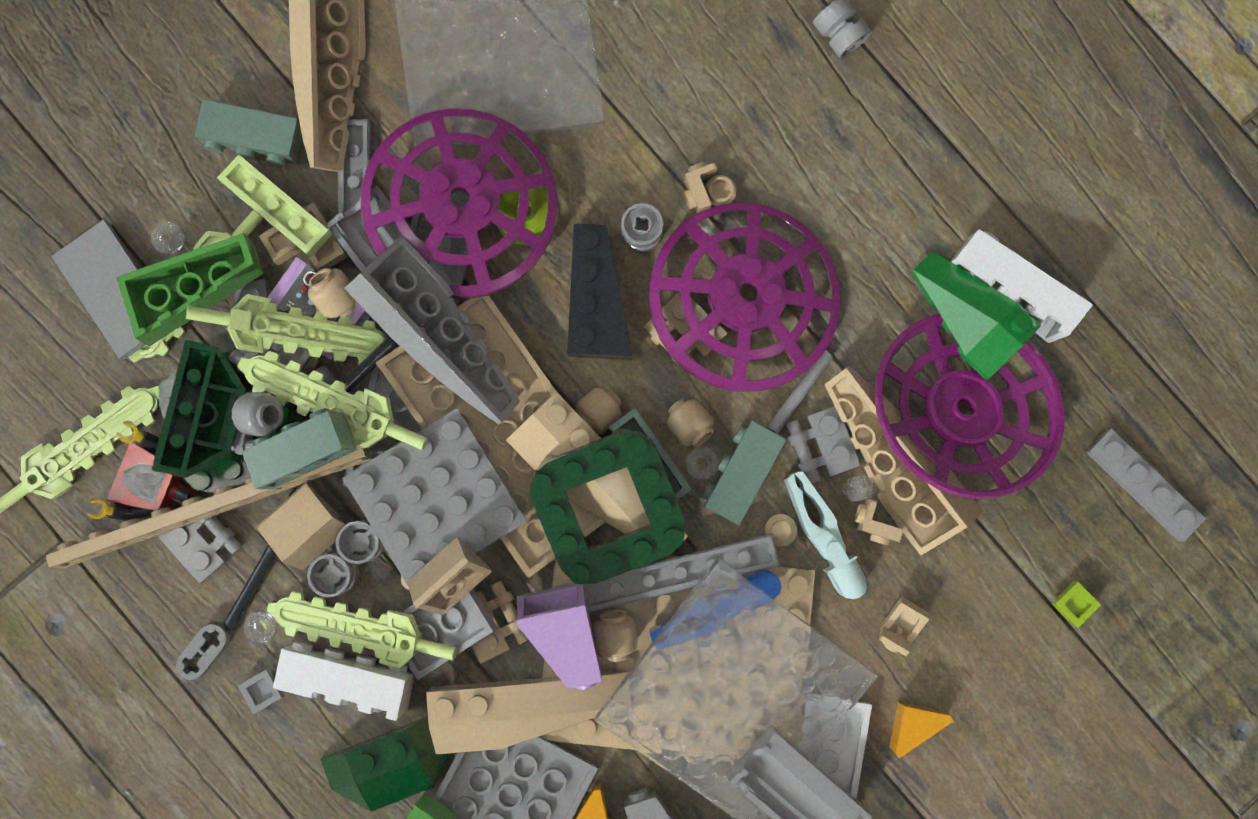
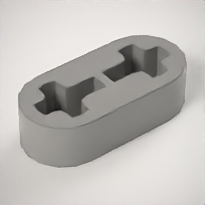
(197, 647)

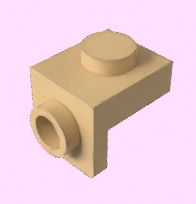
(696, 195)
(880, 532)
(902, 626)

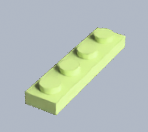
(274, 206)

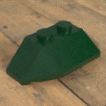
(199, 412)
(386, 766)

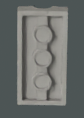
(352, 236)
(790, 784)

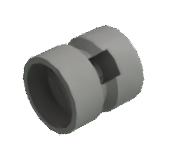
(842, 27)
(641, 227)
(358, 543)
(332, 575)

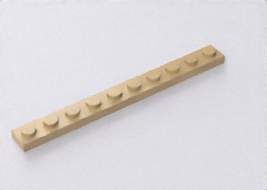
(193, 510)

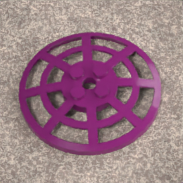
(473, 217)
(732, 309)
(970, 430)

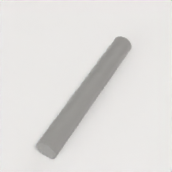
(799, 393)

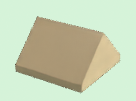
(301, 527)
(447, 578)

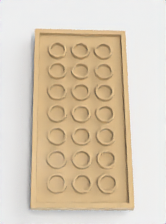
(430, 400)

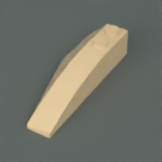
(325, 63)
(558, 429)
(915, 506)
(510, 711)

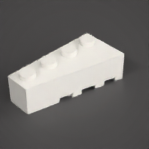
(1038, 293)
(344, 679)

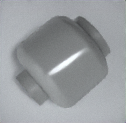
(257, 414)

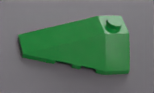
(979, 317)

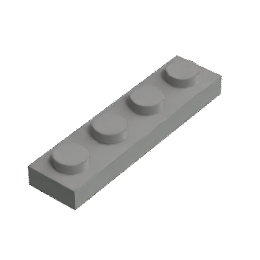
(1145, 485)

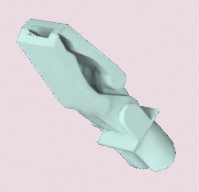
(843, 569)

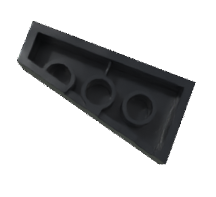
(596, 308)

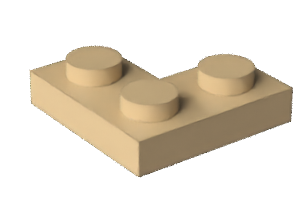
(282, 248)

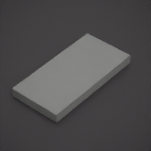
(91, 270)

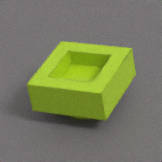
(1076, 604)

